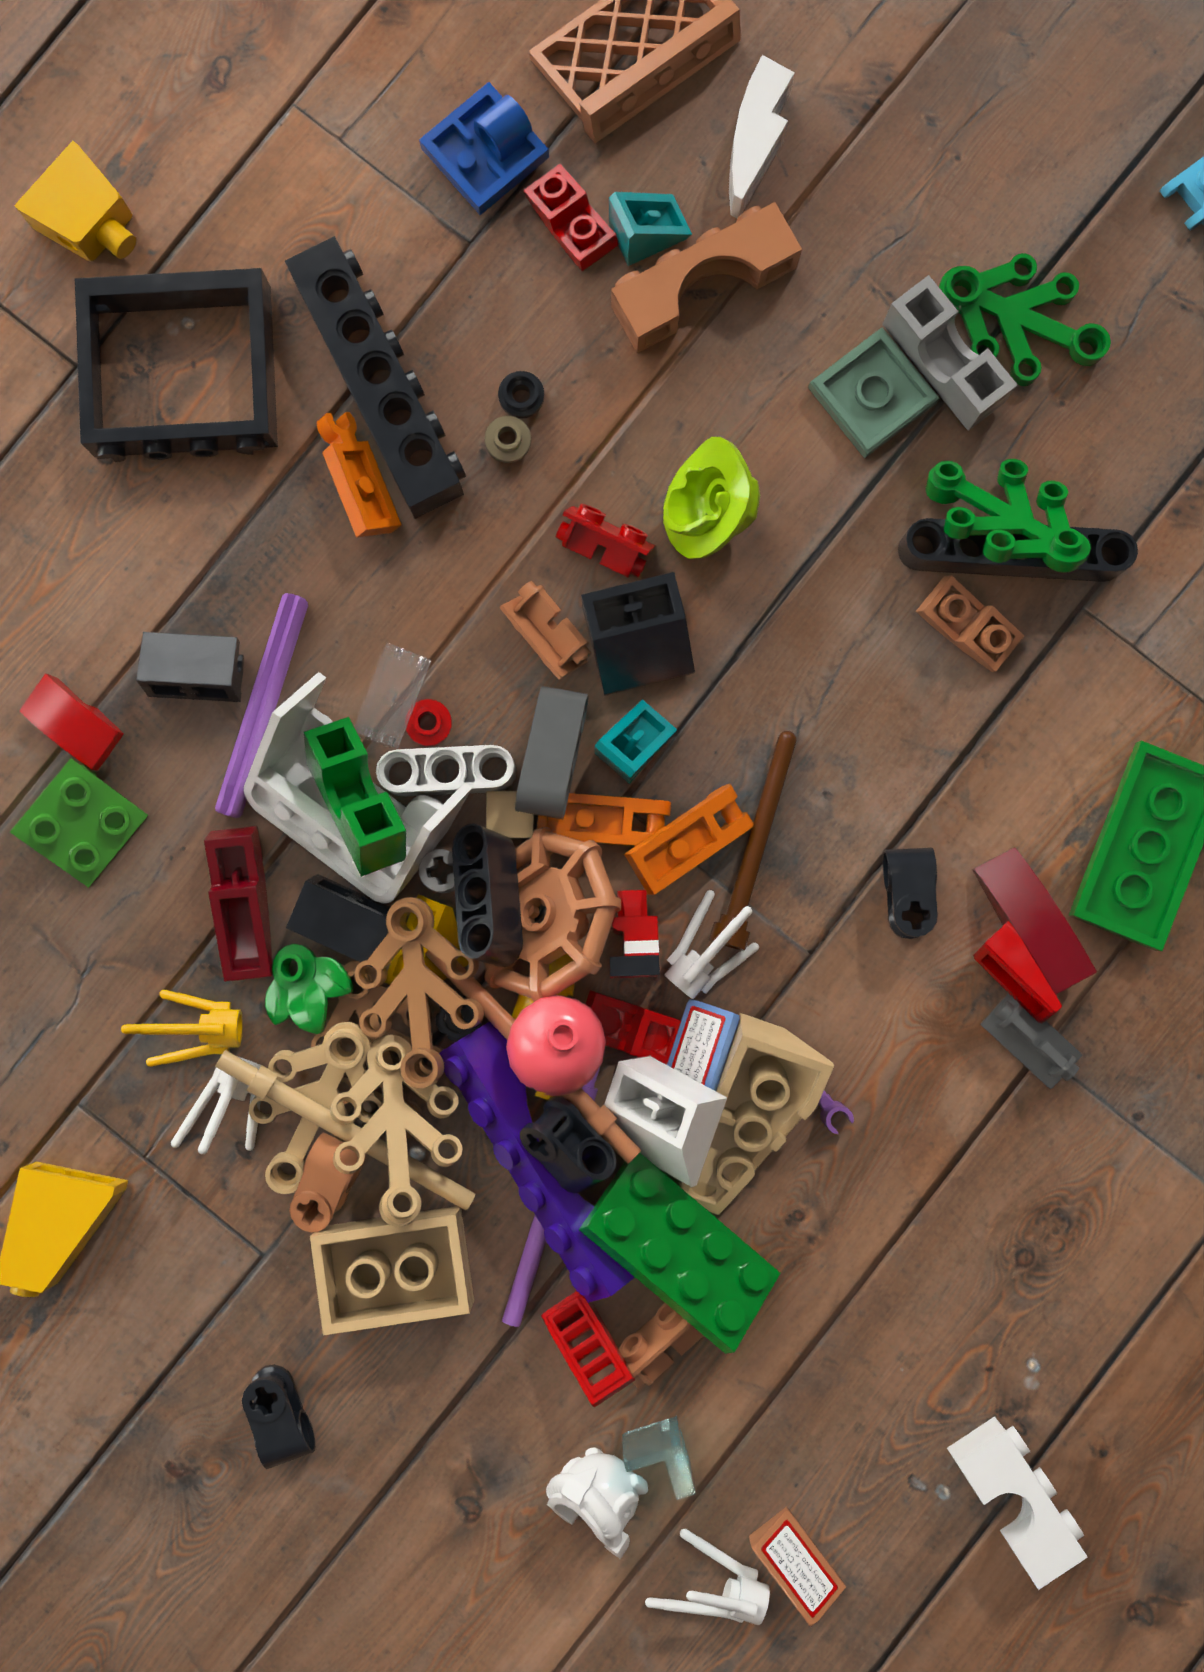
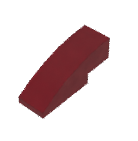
(239, 902)
(1028, 906)

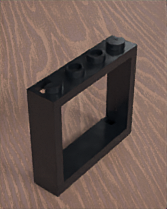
(175, 292)

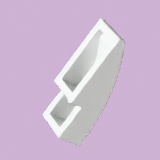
(758, 130)

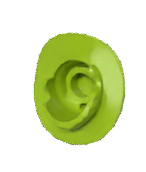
(710, 499)

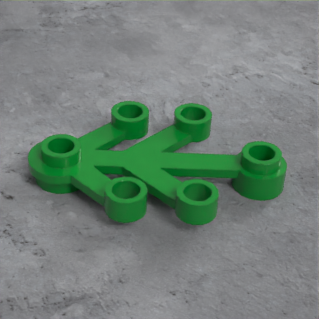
(1015, 314)
(1058, 545)

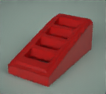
(1017, 972)
(566, 1313)

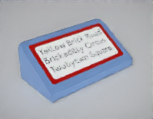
(703, 1042)

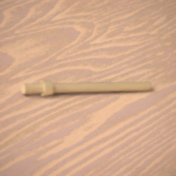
(263, 1083)

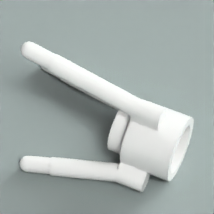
(692, 971)
(229, 1088)
(741, 1599)

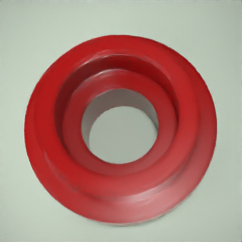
(439, 732)

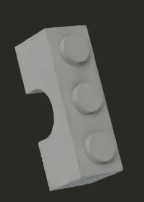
(926, 331)

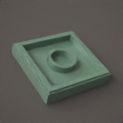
(873, 392)

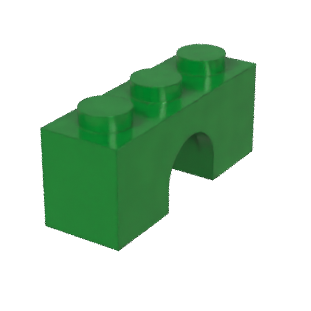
(361, 814)

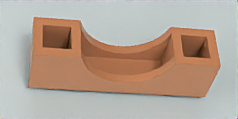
(753, 249)

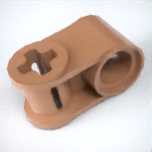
(322, 1186)

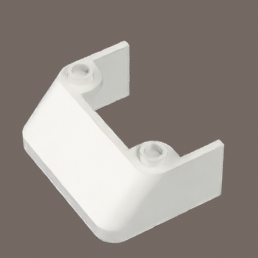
(288, 797)

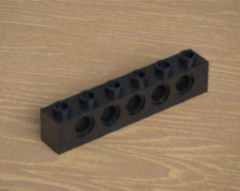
(319, 274)

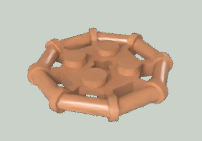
(564, 918)

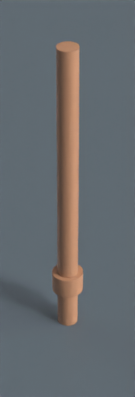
(599, 1118)

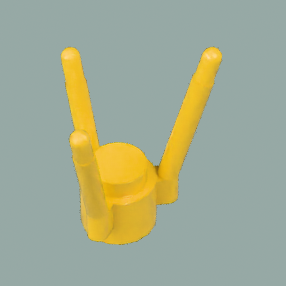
(219, 1029)

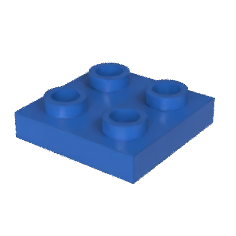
(485, 147)

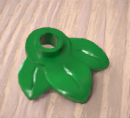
(305, 993)

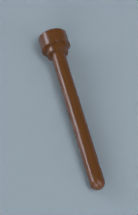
(757, 841)

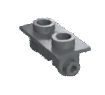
(1032, 1043)

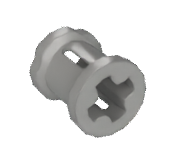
(430, 862)

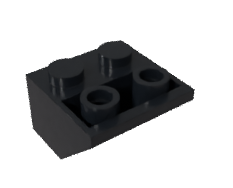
(638, 633)

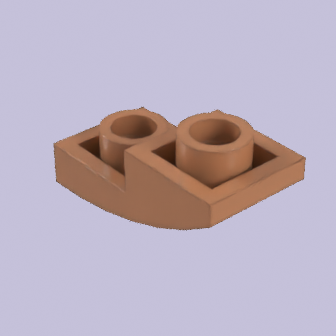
(969, 624)

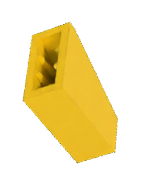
(51, 1223)

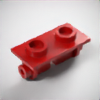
(621, 544)

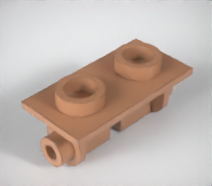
(558, 645)
(646, 1348)

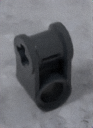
(909, 881)
(567, 1144)
(278, 1425)

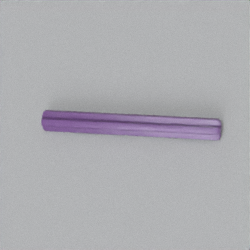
(262, 702)

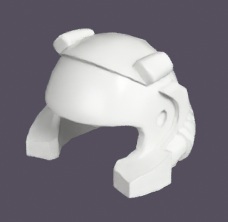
(600, 1494)

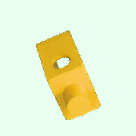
(78, 207)

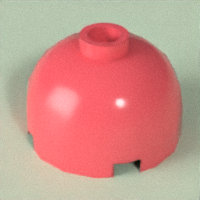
(556, 1045)

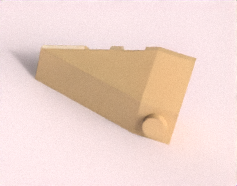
(769, 1088)

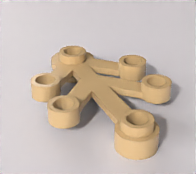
(321, 1091)
(394, 1119)

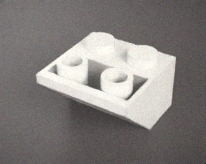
(665, 1115)

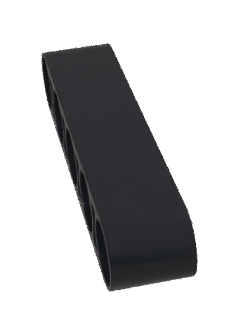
(949, 557)

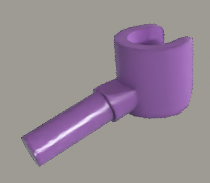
(829, 1107)

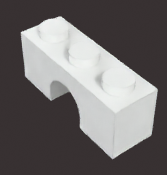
(1040, 1534)

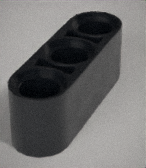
(487, 896)

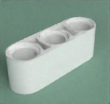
(424, 764)

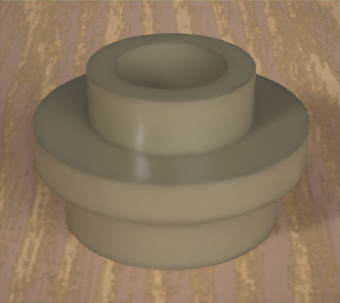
(512, 452)

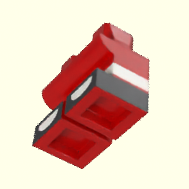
(639, 938)

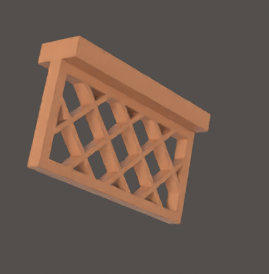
(657, 66)

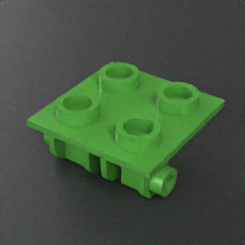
(79, 822)

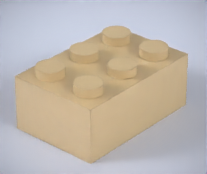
(392, 1274)

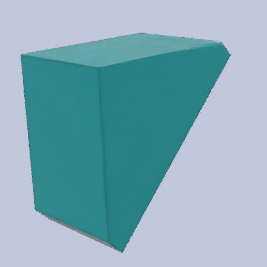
(646, 223)
(634, 741)

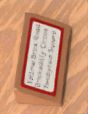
(797, 1565)

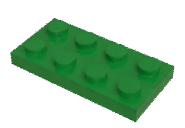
(1145, 848)
(681, 1252)

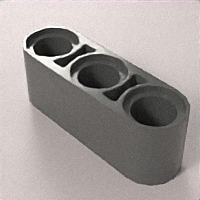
(551, 752)

